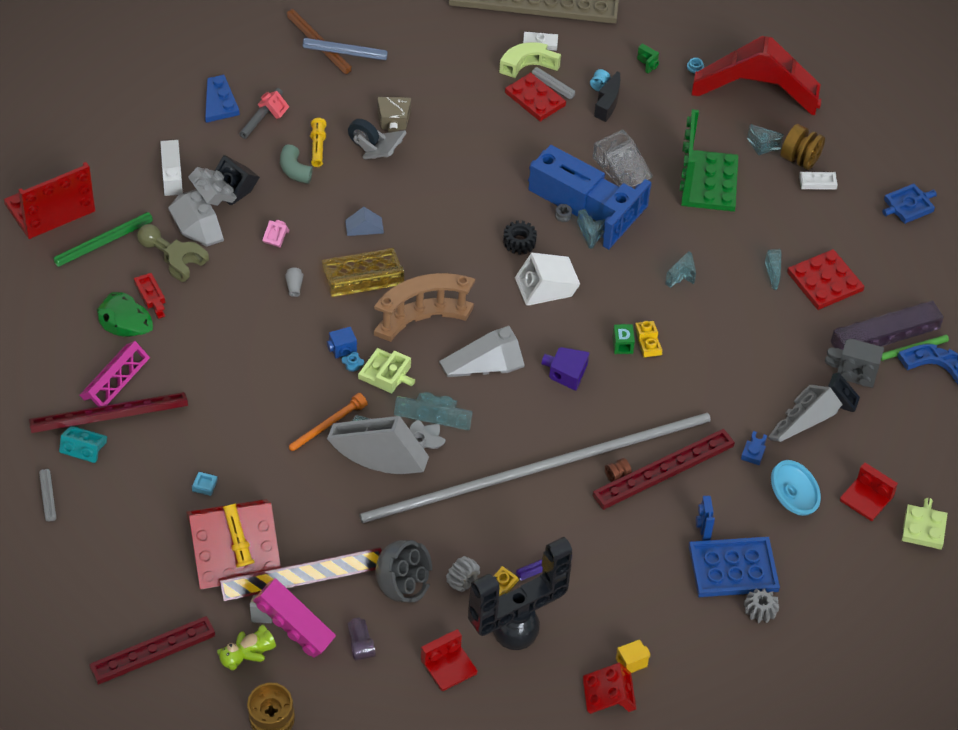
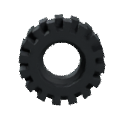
(519, 229)

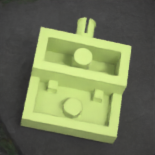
(386, 370)
(924, 525)

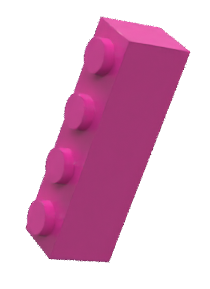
(294, 618)

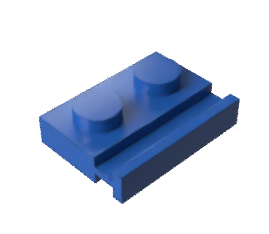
(705, 520)

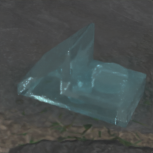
(591, 230)
(682, 269)

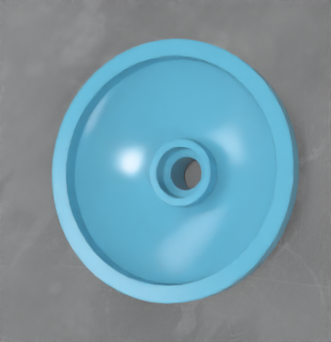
(795, 487)

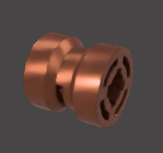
(618, 469)

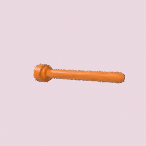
(357, 402)

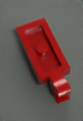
(151, 293)

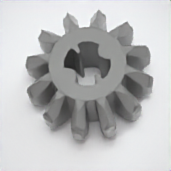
(463, 573)
(761, 605)

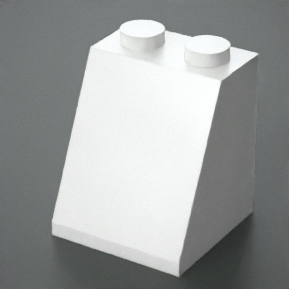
(546, 278)

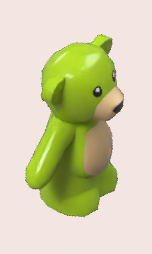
(247, 647)

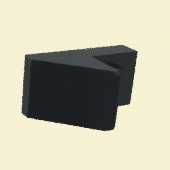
(844, 392)

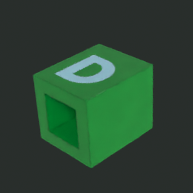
(623, 339)

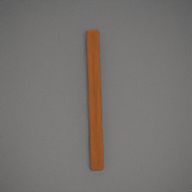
(338, 60)

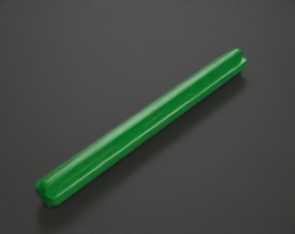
(102, 239)

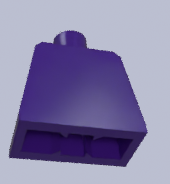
(567, 366)

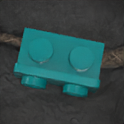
(82, 443)

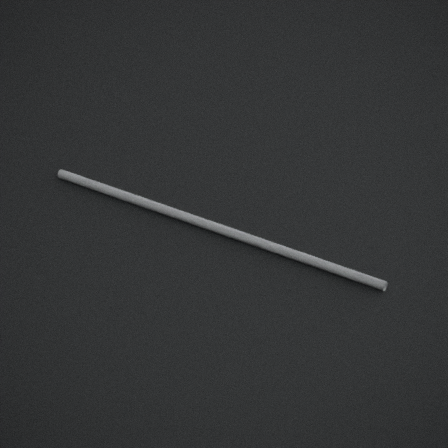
(533, 468)

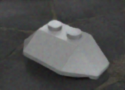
(196, 218)

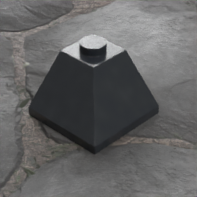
(237, 176)

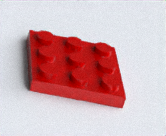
(825, 279)

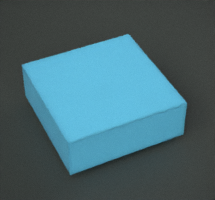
(204, 483)

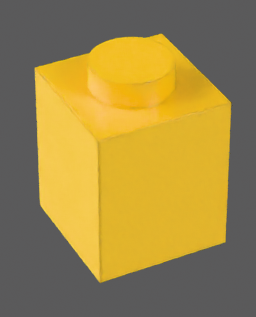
(633, 656)

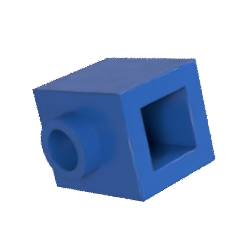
(342, 342)

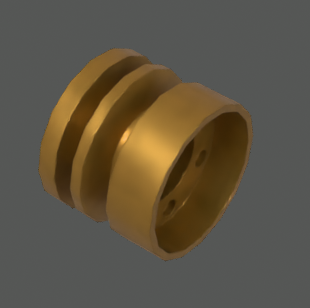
(802, 146)
(271, 700)

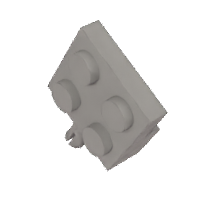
(212, 186)

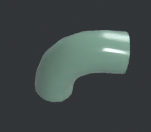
(292, 167)

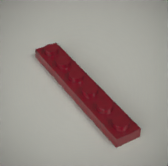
(152, 650)

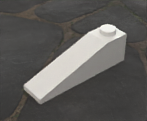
(171, 167)

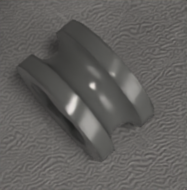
(563, 208)

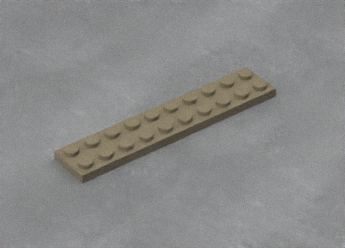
(587, 10)

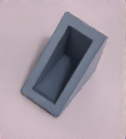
(364, 223)

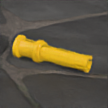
(318, 136)
(241, 549)

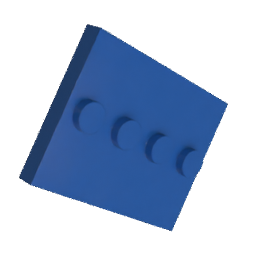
(733, 566)

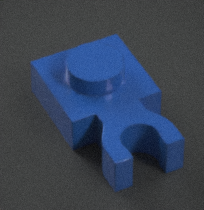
(754, 449)

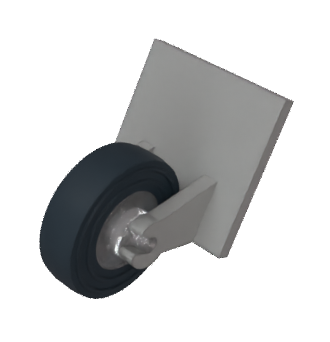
(372, 141)

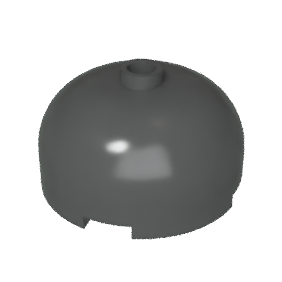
(400, 567)

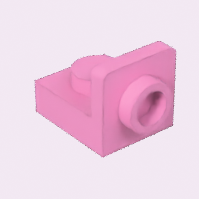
(275, 233)

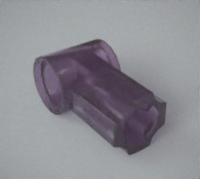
(361, 644)

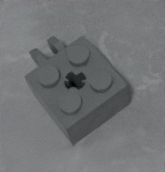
(856, 362)

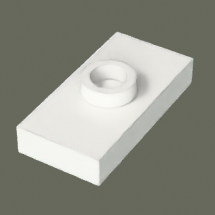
(549, 39)
(818, 180)

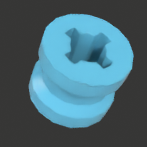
(600, 78)

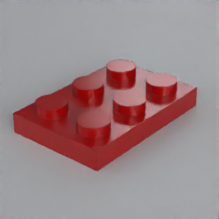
(535, 97)

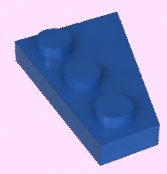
(219, 100)

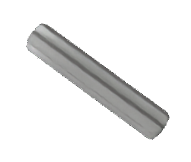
(554, 83)
(47, 495)

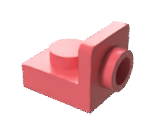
(274, 103)

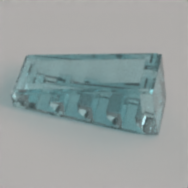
(773, 266)

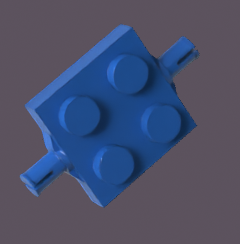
(909, 203)

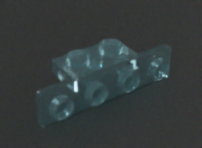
(434, 410)

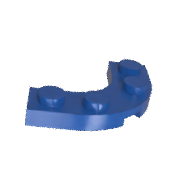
(930, 354)

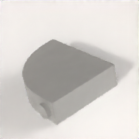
(380, 445)

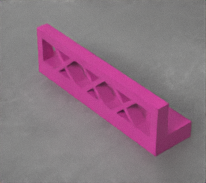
(108, 372)

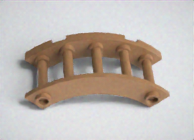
(398, 314)

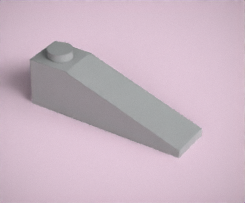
(490, 353)
(811, 408)

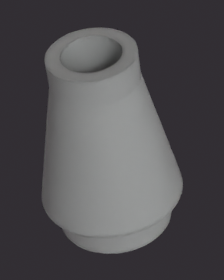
(294, 281)

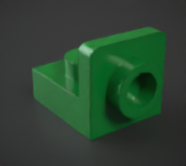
(649, 57)

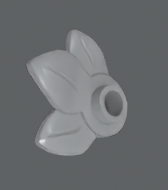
(427, 435)

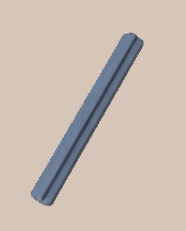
(344, 49)

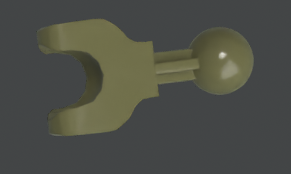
(176, 253)

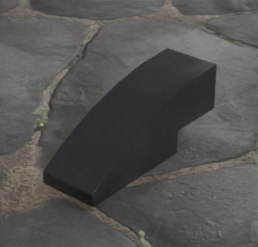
(608, 98)

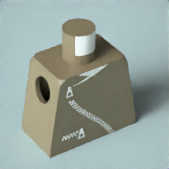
(394, 113)

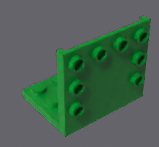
(707, 176)

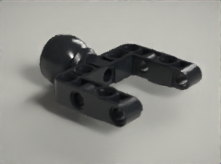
(513, 614)

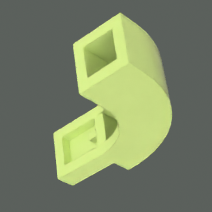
(528, 54)

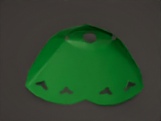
(124, 315)

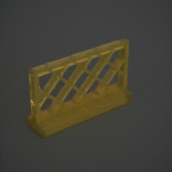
(363, 279)

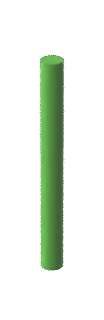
(894, 353)

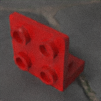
(869, 492)
(447, 661)
(608, 688)

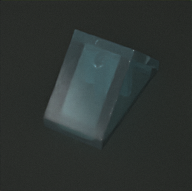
(764, 139)

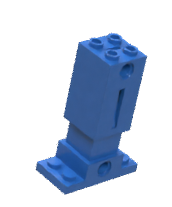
(575, 183)

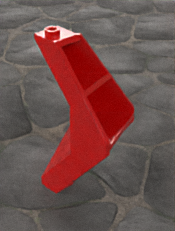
(761, 62)

